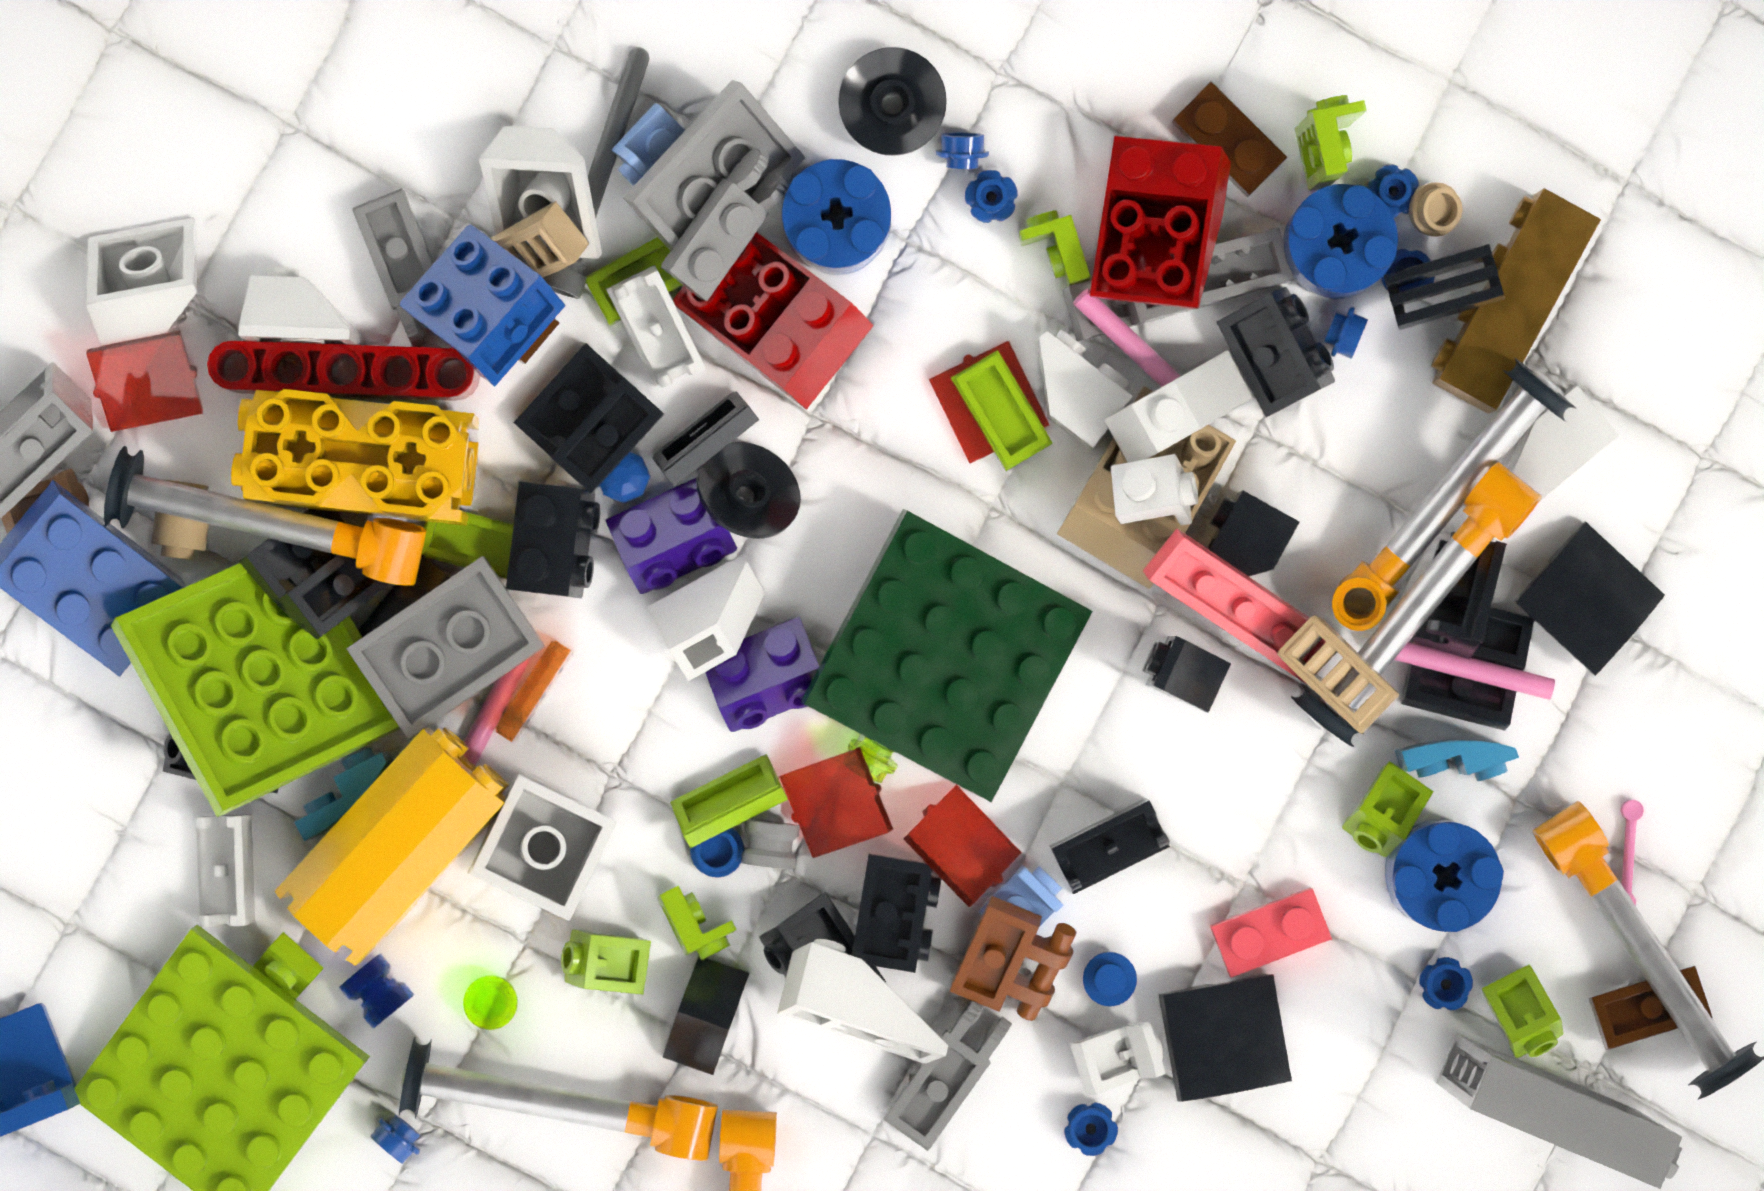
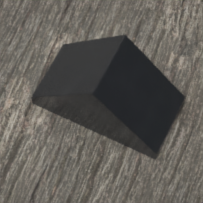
(705, 1015)

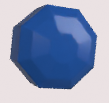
(627, 480)

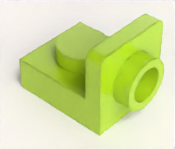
(1067, 254)
(1387, 810)
(685, 917)
(605, 962)
(288, 965)
(1524, 1012)

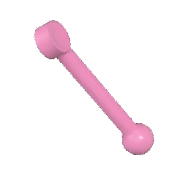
(1631, 811)

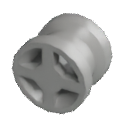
(770, 844)

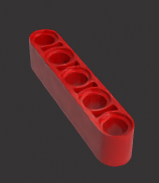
(318, 365)

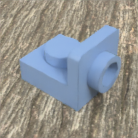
(646, 142)
(1031, 892)

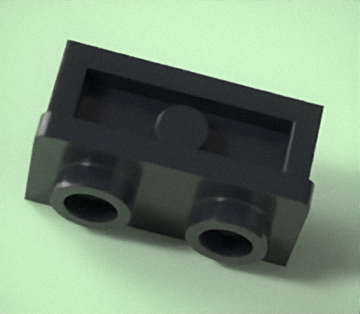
(552, 540)

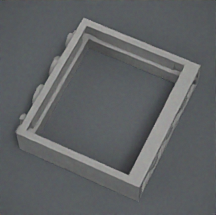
(40, 431)
(1560, 1112)

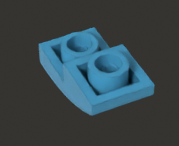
(1471, 757)
(326, 810)

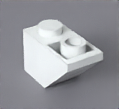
(1076, 391)
(709, 616)

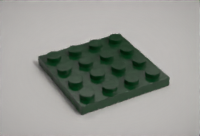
(946, 655)

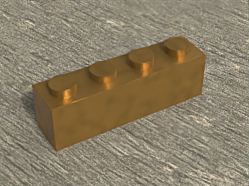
(1532, 274)

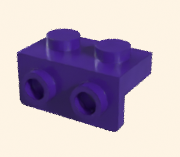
(668, 538)
(764, 676)

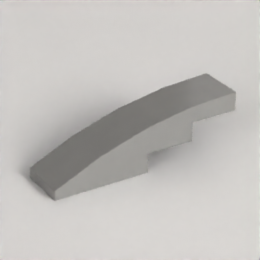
(1234, 271)

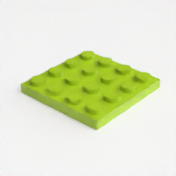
(249, 687)
(219, 1071)

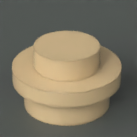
(1435, 209)

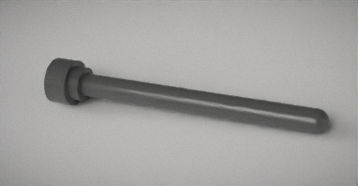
(571, 280)

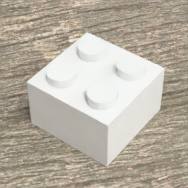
(542, 847)

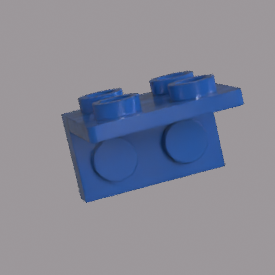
(483, 303)
(32, 1070)

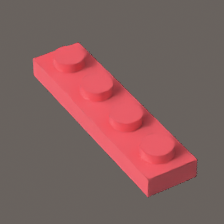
(1226, 597)

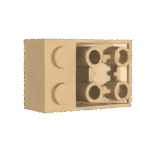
(1132, 545)

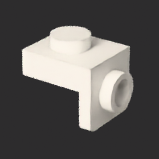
(1153, 490)
(1118, 1057)

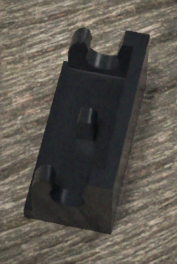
(1462, 616)
(1110, 845)

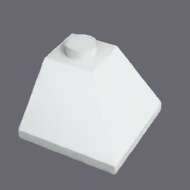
(531, 170)
(140, 279)
(292, 311)

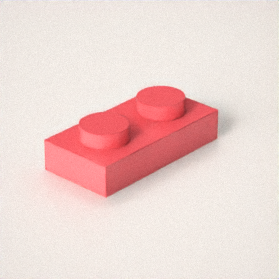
(1270, 932)

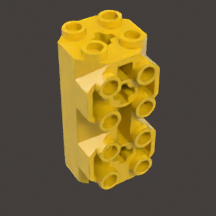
(356, 456)
(393, 844)

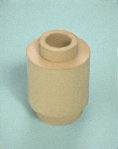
(179, 535)

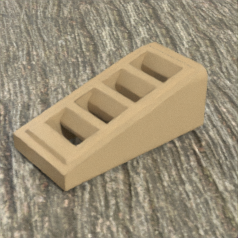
(555, 229)
(1305, 640)

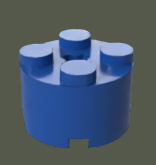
(810, 199)
(1349, 211)
(1474, 871)

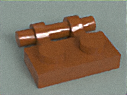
(997, 952)

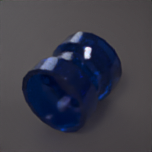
(379, 993)

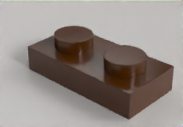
(1218, 122)
(1637, 1012)

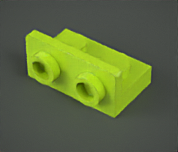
(1322, 145)

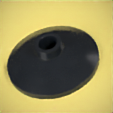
(885, 74)
(759, 478)

